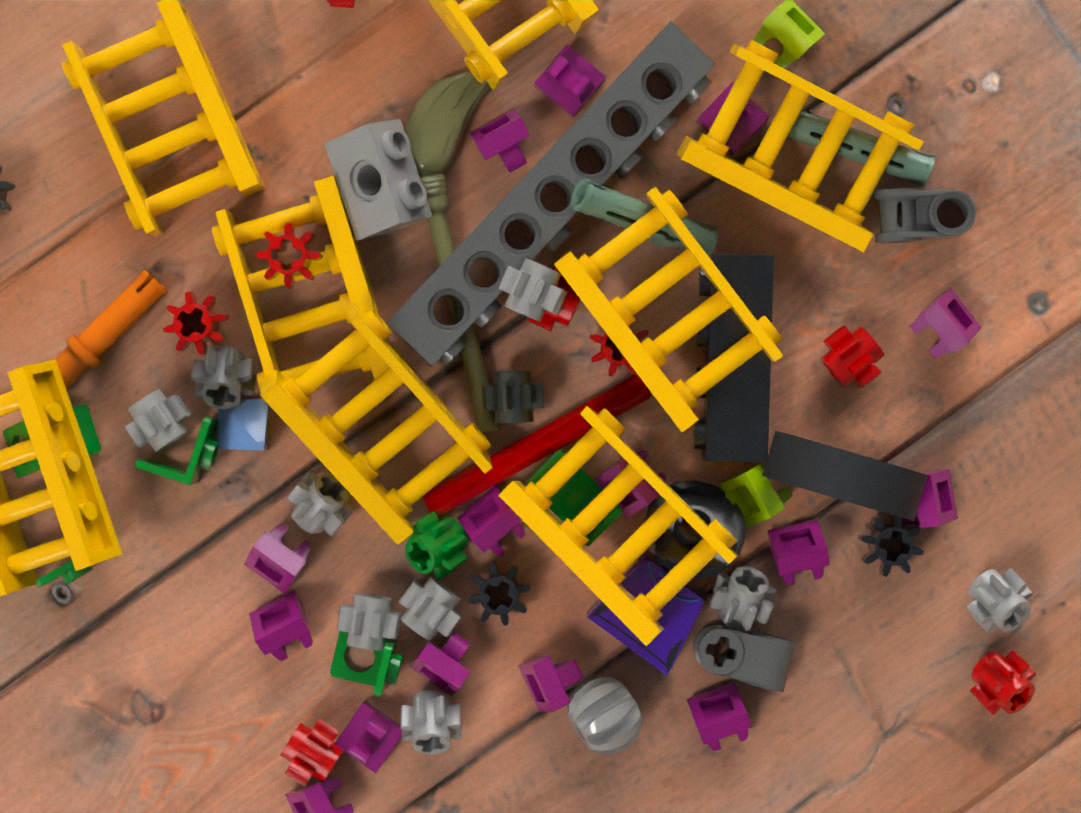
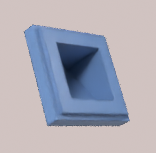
(245, 426)

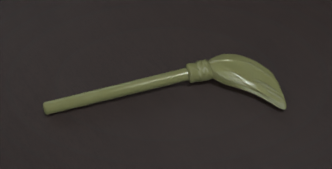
(434, 136)

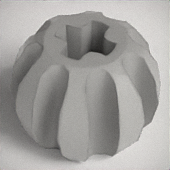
(605, 715)

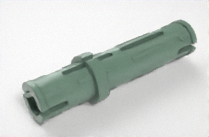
(858, 145)
(625, 210)

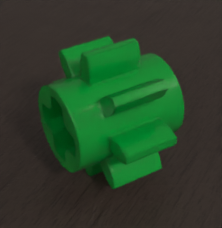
(436, 545)

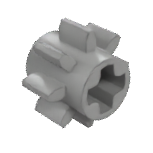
(532, 290)
(157, 420)
(320, 503)
(743, 598)
(999, 600)
(430, 608)
(369, 621)
(431, 722)

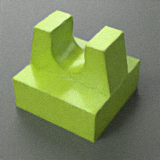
(792, 29)
(755, 495)

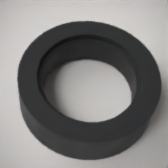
(845, 475)

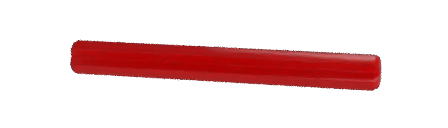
(534, 447)

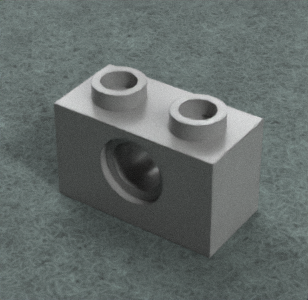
(378, 179)

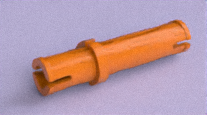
(88, 347)

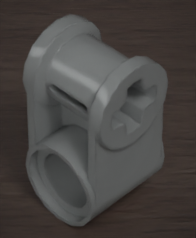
(918, 214)
(752, 658)

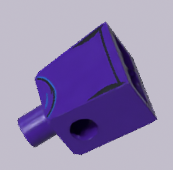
(677, 616)

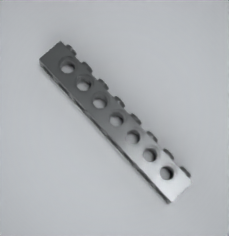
(667, 55)

